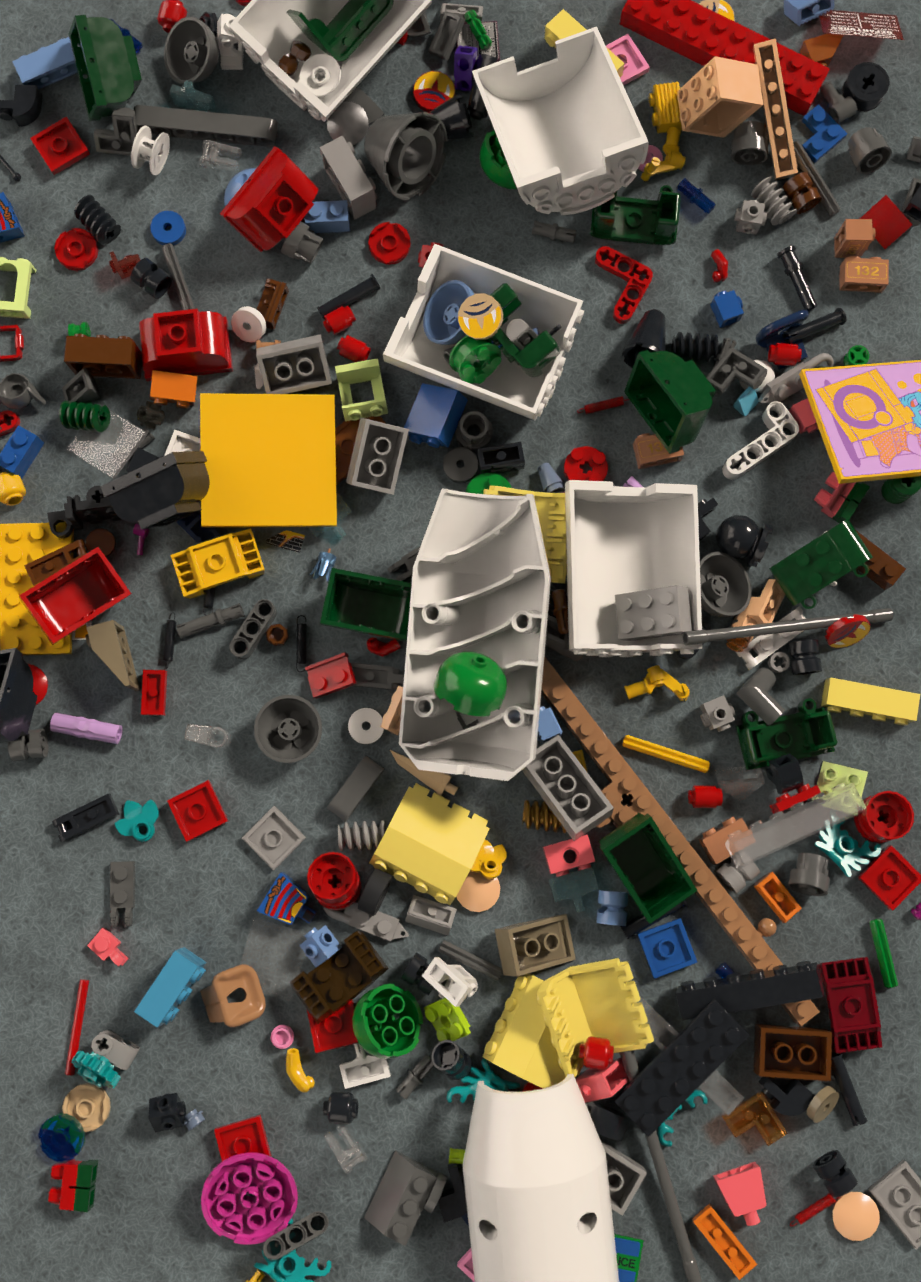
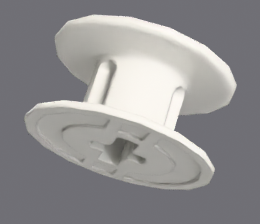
(157, 152)

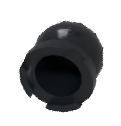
(742, 538)

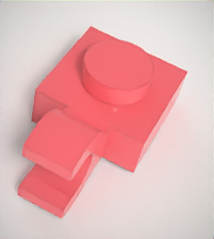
(106, 946)

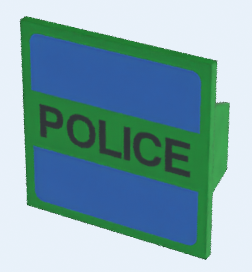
(628, 1257)

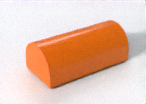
(777, 897)

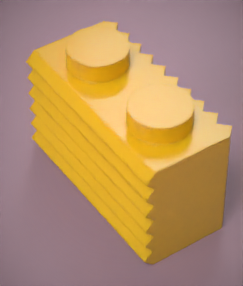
(665, 106)

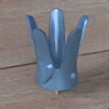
(325, 562)

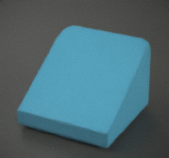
(746, 401)

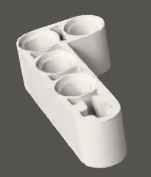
(758, 446)

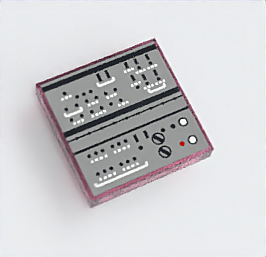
(467, 38)

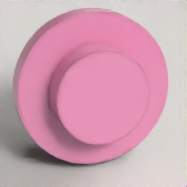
(282, 1036)

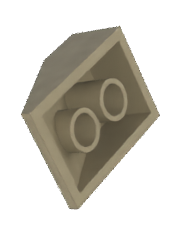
(112, 647)
(534, 945)

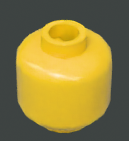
(11, 489)

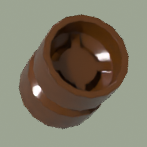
(801, 191)

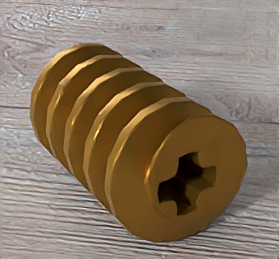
(540, 816)

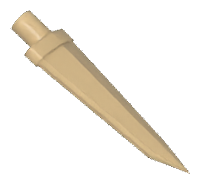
(435, 780)

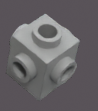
(750, 217)
(719, 706)

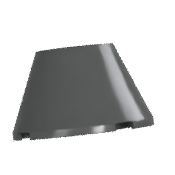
(407, 152)

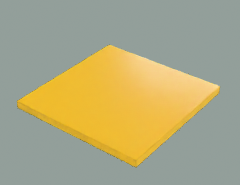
(269, 460)

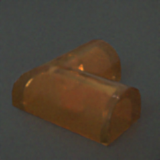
(758, 1113)

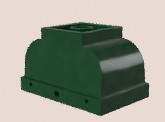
(107, 62)
(671, 395)
(367, 604)
(647, 866)

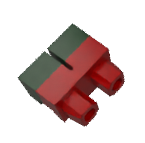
(77, 1185)

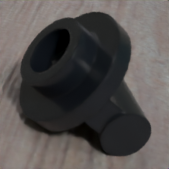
(210, 20)

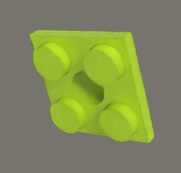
(447, 1020)

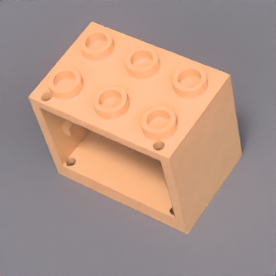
(720, 97)

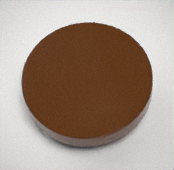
(103, 539)

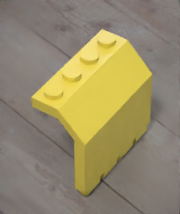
(552, 523)
(430, 844)
(593, 1002)
(522, 1039)

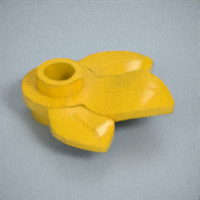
(488, 856)

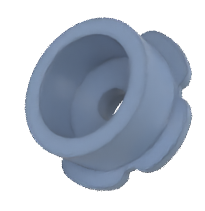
(193, 1119)

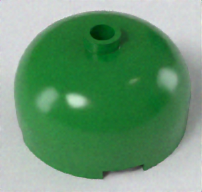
(494, 162)
(471, 683)
(379, 1030)

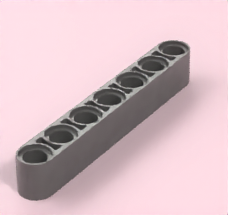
(207, 125)

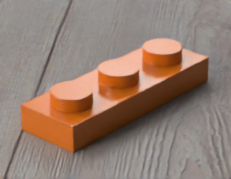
(724, 1241)

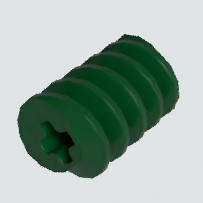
(84, 416)
(900, 489)

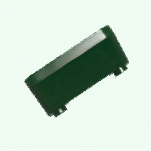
(346, 29)

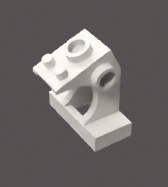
(230, 57)
(459, 982)

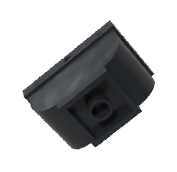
(162, 492)
(16, 695)

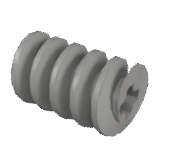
(773, 203)
(360, 835)

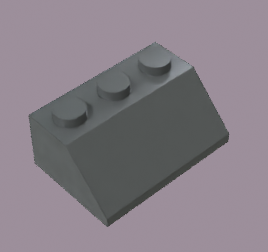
(400, 1197)

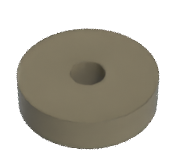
(822, 1104)

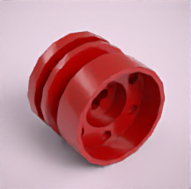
(896, 815)
(324, 874)

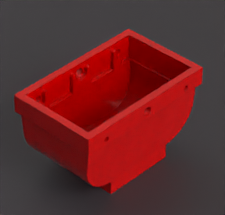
(271, 201)
(185, 343)
(74, 595)

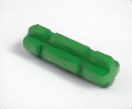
(477, 29)

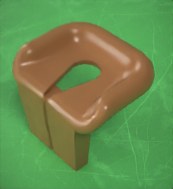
(225, 983)

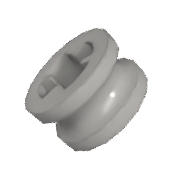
(778, 655)

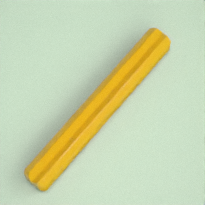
(666, 753)

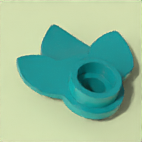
(136, 817)

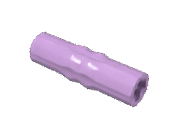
(86, 728)

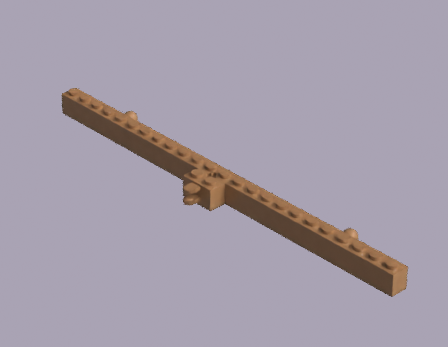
(626, 782)

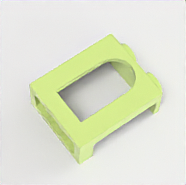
(19, 307)
(356, 373)

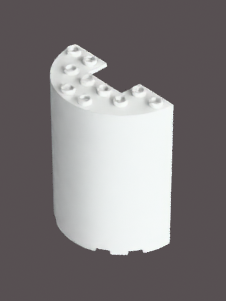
(270, 32)
(565, 125)
(508, 384)
(627, 544)

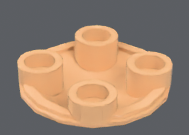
(478, 892)
(856, 1216)

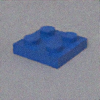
(667, 948)

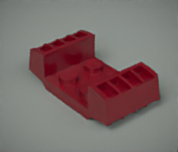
(851, 1005)

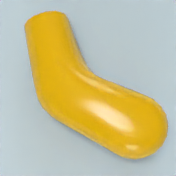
(296, 1073)

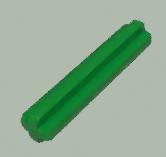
(883, 953)

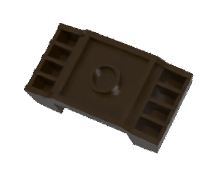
(339, 977)

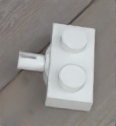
(363, 1069)

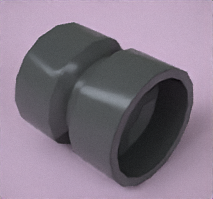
(32, 745)

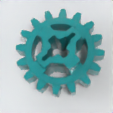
(95, 1069)

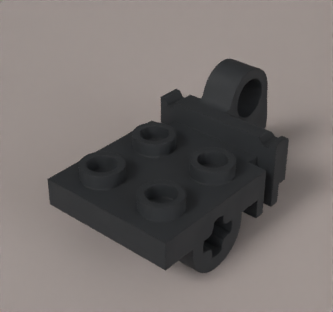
(93, 510)

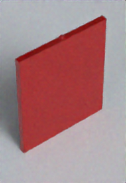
(887, 221)

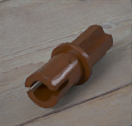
(560, 610)

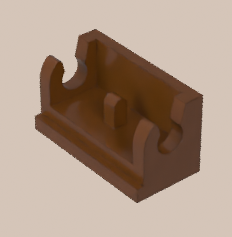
(272, 301)

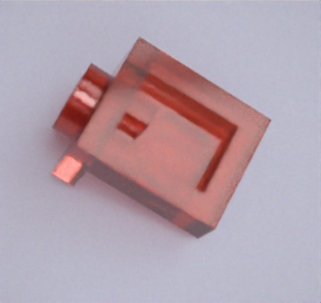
(125, 266)

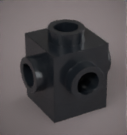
(166, 1112)

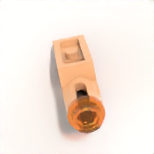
(759, 611)

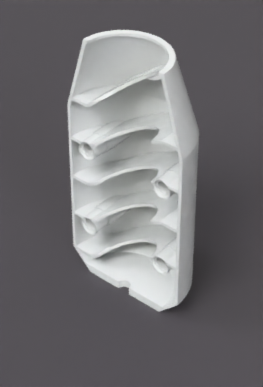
(491, 585)
(537, 1188)

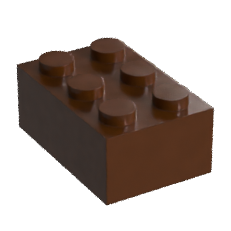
(103, 356)
(792, 1052)

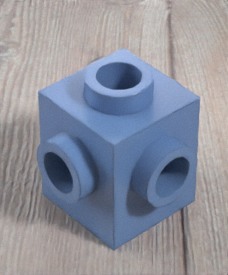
(320, 945)

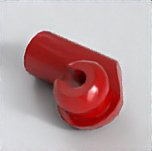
(722, 266)
(380, 648)

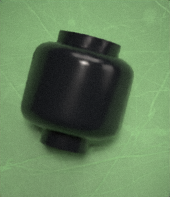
(341, 1108)

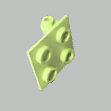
(835, 774)

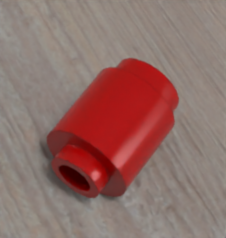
(339, 320)
(353, 349)
(784, 354)
(705, 796)

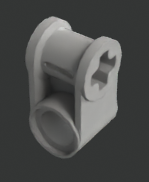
(118, 1050)

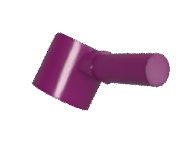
(142, 533)

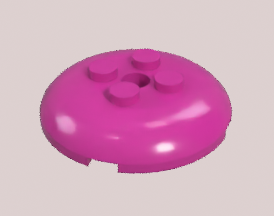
(245, 1217)

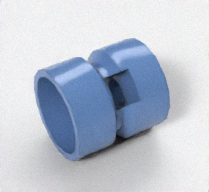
(612, 908)

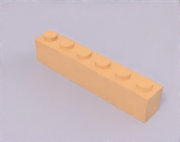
(775, 110)

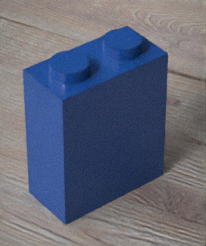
(435, 415)

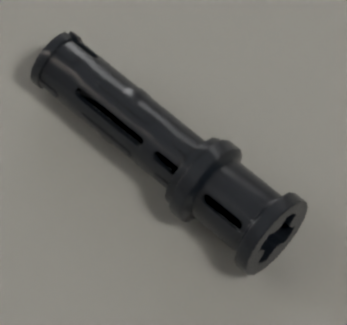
(794, 269)

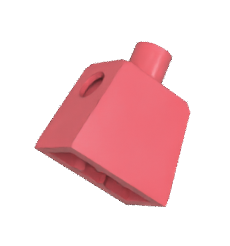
(596, 1086)
(743, 1191)

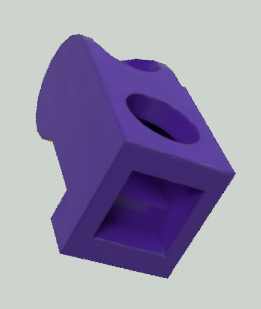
(464, 64)

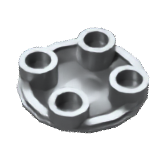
(348, 121)

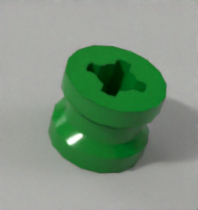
(83, 328)
(859, 353)

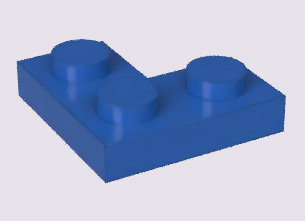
(826, 133)

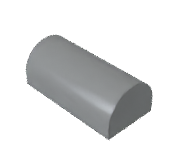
(520, 333)

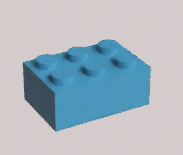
(171, 987)

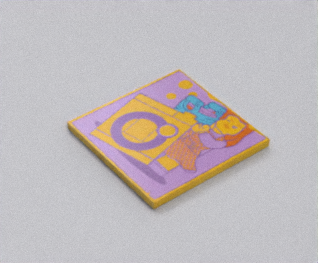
(868, 418)

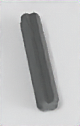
(470, 960)

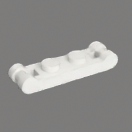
(767, 644)

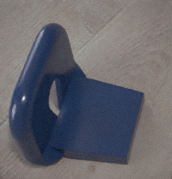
(769, 334)

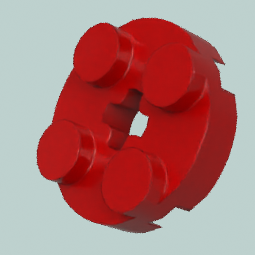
(582, 455)

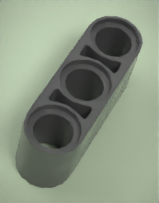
(254, 617)
(355, 788)
(307, 1231)

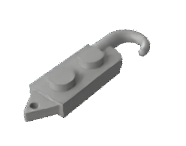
(790, 381)
(378, 925)

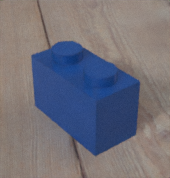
(20, 451)

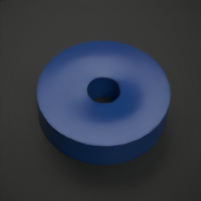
(166, 219)

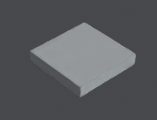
(274, 837)

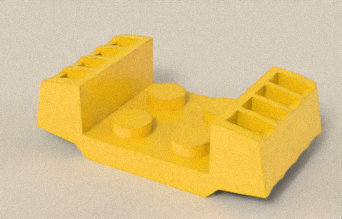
(217, 562)

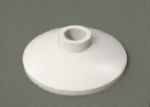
(317, 67)

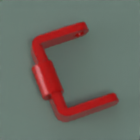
(19, 342)

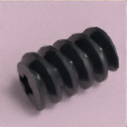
(96, 220)
(695, 346)

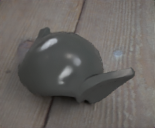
(18, 391)

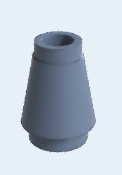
(549, 479)

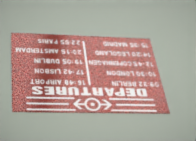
(861, 24)

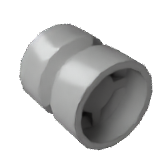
(736, 878)

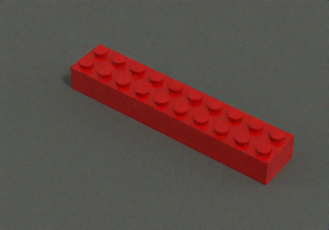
(706, 34)

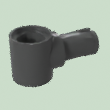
(839, 106)

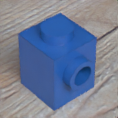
(727, 308)

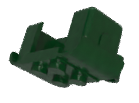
(638, 219)
(535, 354)
(821, 563)
(799, 734)

